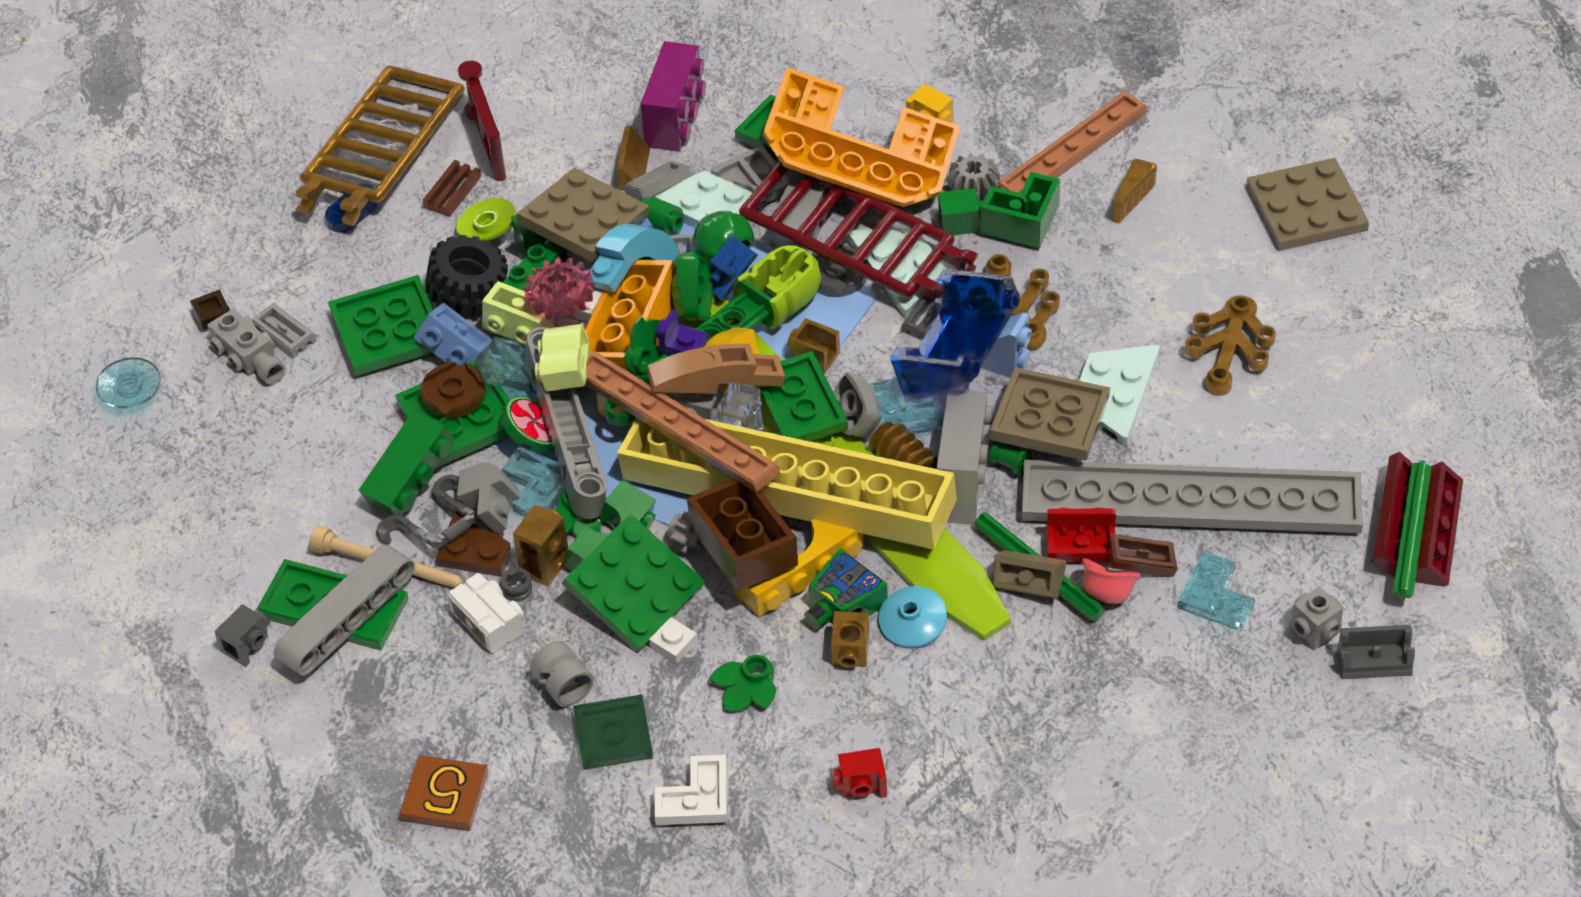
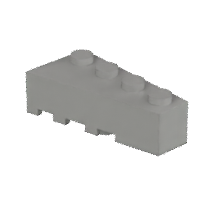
(965, 449)

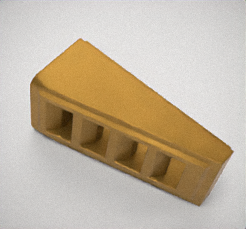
(1135, 186)

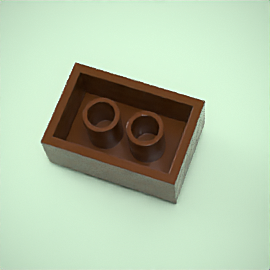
(742, 533)

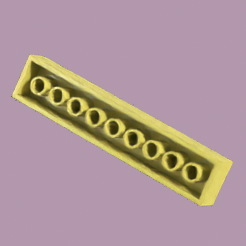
(813, 482)

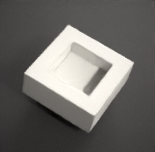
(673, 640)

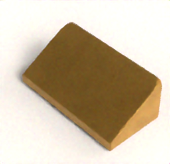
(632, 157)

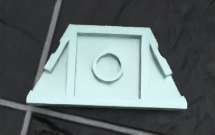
(704, 195)
(905, 268)
(1128, 376)

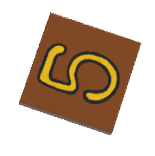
(444, 792)

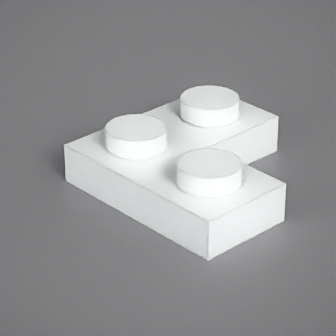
(702, 801)

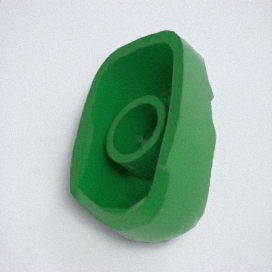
(692, 287)

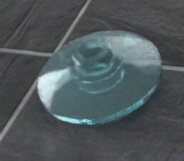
(128, 382)

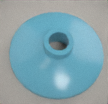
(916, 628)

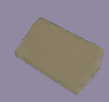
(1028, 573)

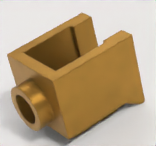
(816, 338)

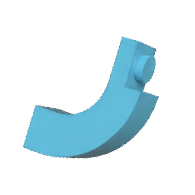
(623, 247)

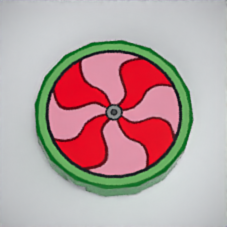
(525, 423)

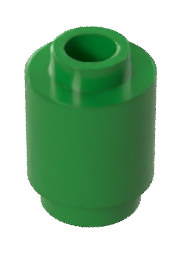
(664, 215)

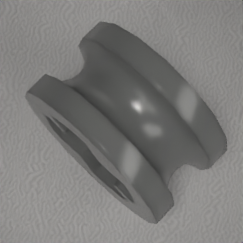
(513, 576)

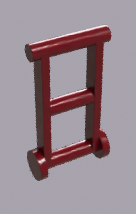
(479, 111)

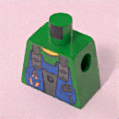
(844, 587)

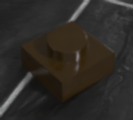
(209, 307)

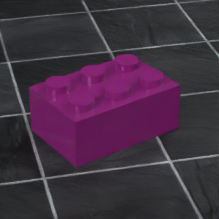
(672, 96)

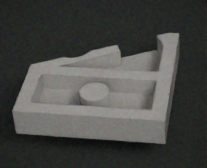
(750, 170)

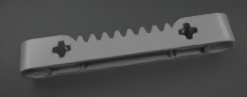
(570, 437)

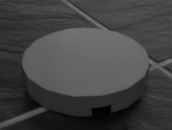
(837, 280)

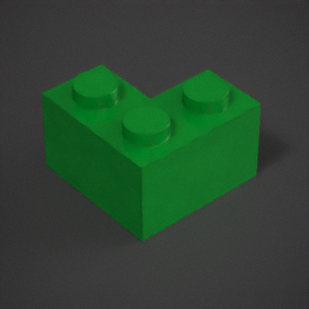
(1022, 215)

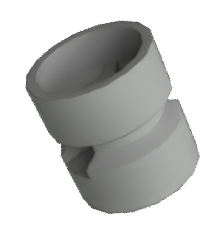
(561, 674)

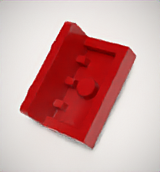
(1080, 533)

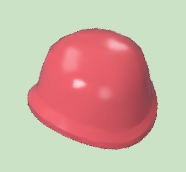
(1106, 585)

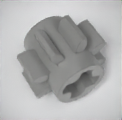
(682, 534)

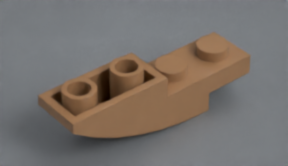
(707, 367)

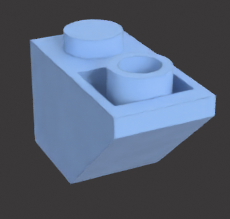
(1011, 347)

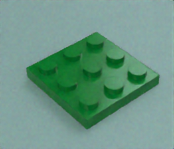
(381, 324)
(469, 431)
(633, 582)

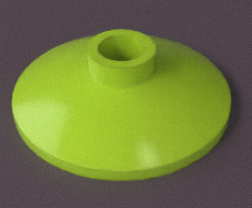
(486, 219)

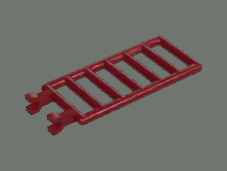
(919, 282)

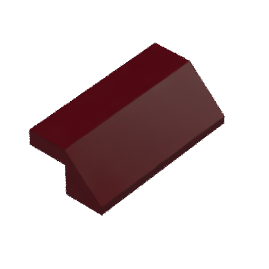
(1438, 526)

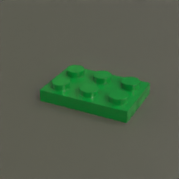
(805, 402)

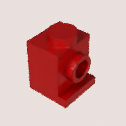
(861, 773)

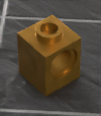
(850, 639)

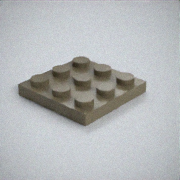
(1307, 204)
(580, 212)
(1050, 413)

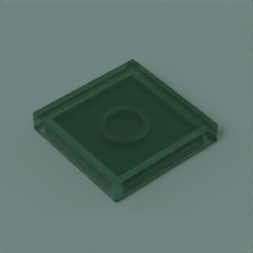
(613, 731)

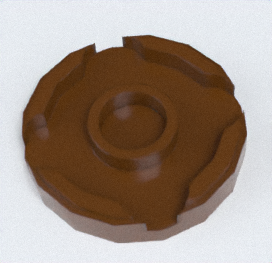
(453, 390)

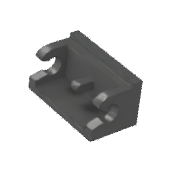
(1376, 651)

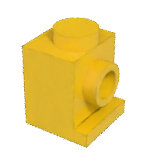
(931, 102)

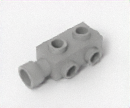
(245, 346)

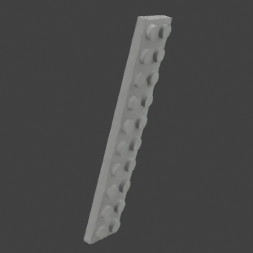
(1198, 495)

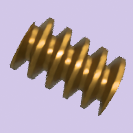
(900, 445)

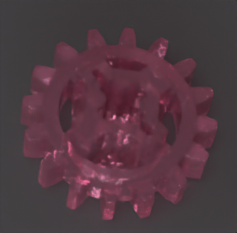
(559, 288)

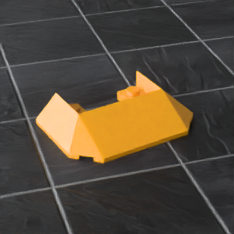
(900, 175)

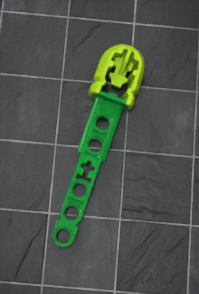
(785, 273)

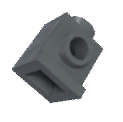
(242, 634)

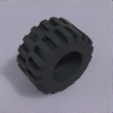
(463, 273)

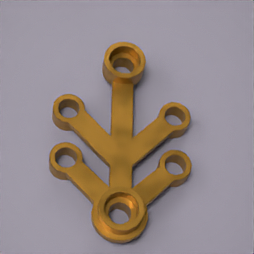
(1001, 265)
(1239, 311)

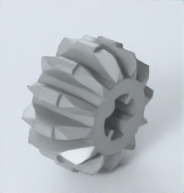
(973, 173)

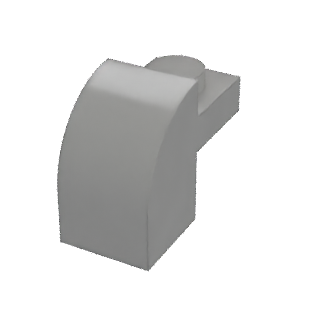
(487, 493)

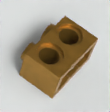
(541, 544)

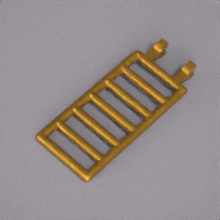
(359, 194)

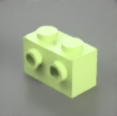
(508, 314)

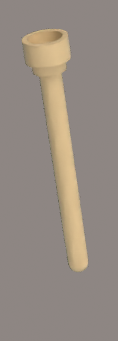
(324, 540)

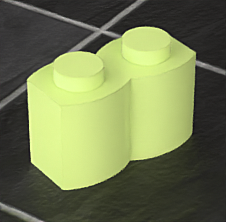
(563, 357)

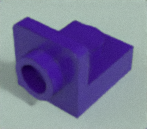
(678, 338)

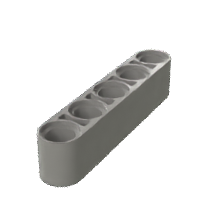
(344, 609)

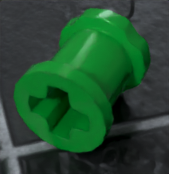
(1010, 456)

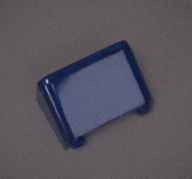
(961, 336)

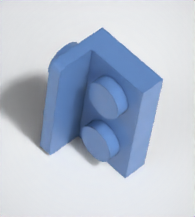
(452, 336)

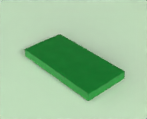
(301, 586)

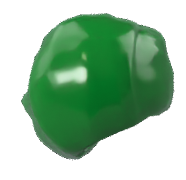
(716, 229)

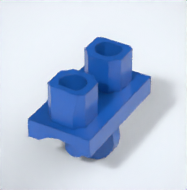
(729, 264)

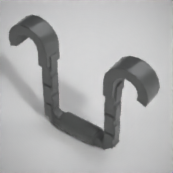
(448, 535)

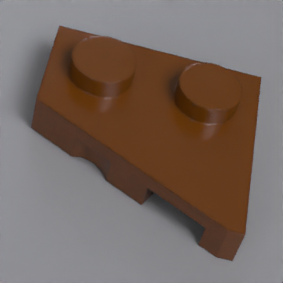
(475, 550)

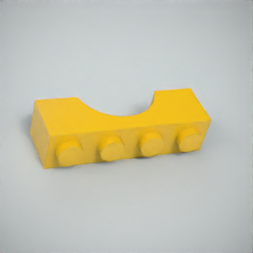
(825, 543)

